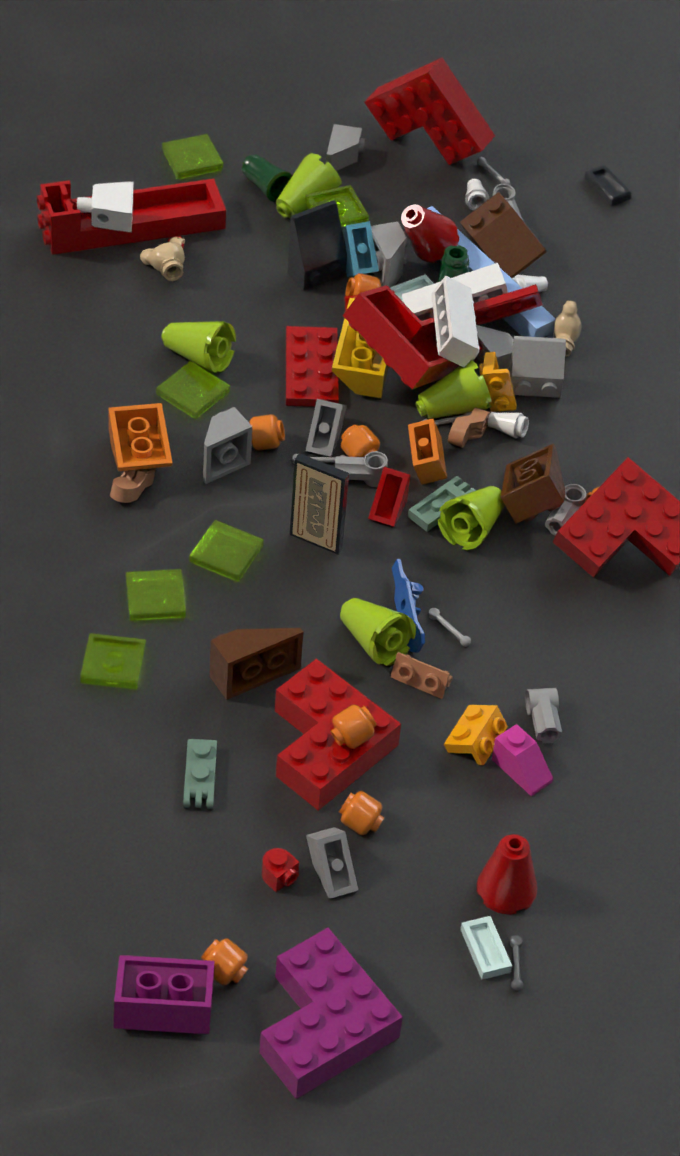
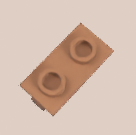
(421, 675)

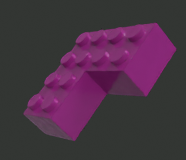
(338, 1019)

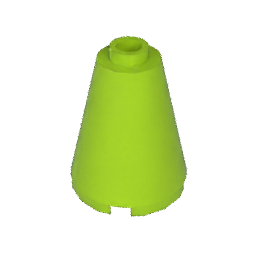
(308, 178)
(202, 343)
(455, 394)
(470, 516)
(378, 629)

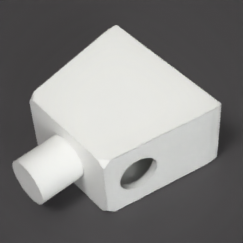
(110, 206)

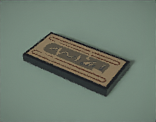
(318, 503)

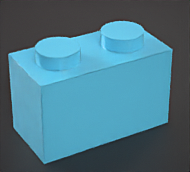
(359, 249)

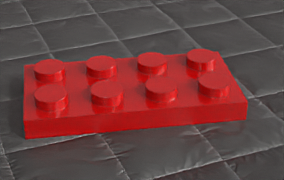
(309, 365)

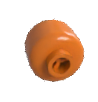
(361, 283)
(267, 432)
(359, 441)
(353, 726)
(361, 813)
(228, 961)

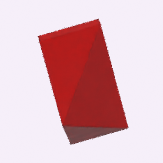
(390, 496)

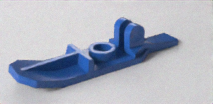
(405, 599)

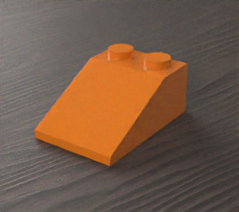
(139, 437)

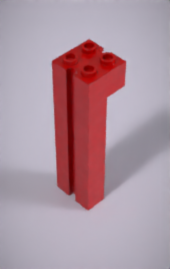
(156, 215)

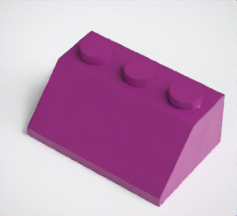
(163, 994)

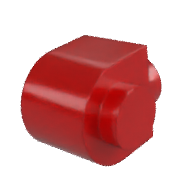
(279, 868)

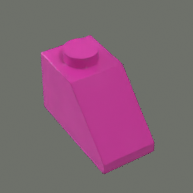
(522, 760)

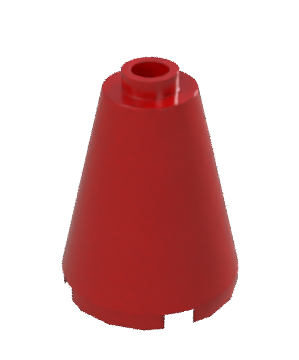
(429, 232)
(508, 877)

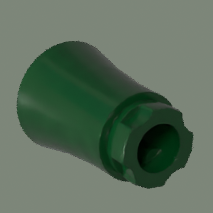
(265, 176)
(454, 262)

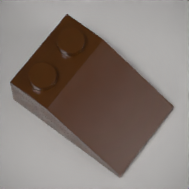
(503, 235)
(533, 484)
(253, 658)

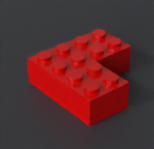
(439, 104)
(399, 336)
(623, 510)
(315, 762)

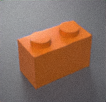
(427, 451)

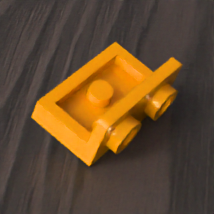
(498, 384)
(476, 732)

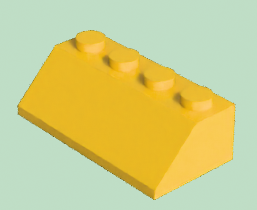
(359, 364)

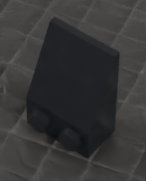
(316, 246)

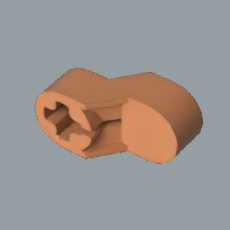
(468, 427)
(131, 484)

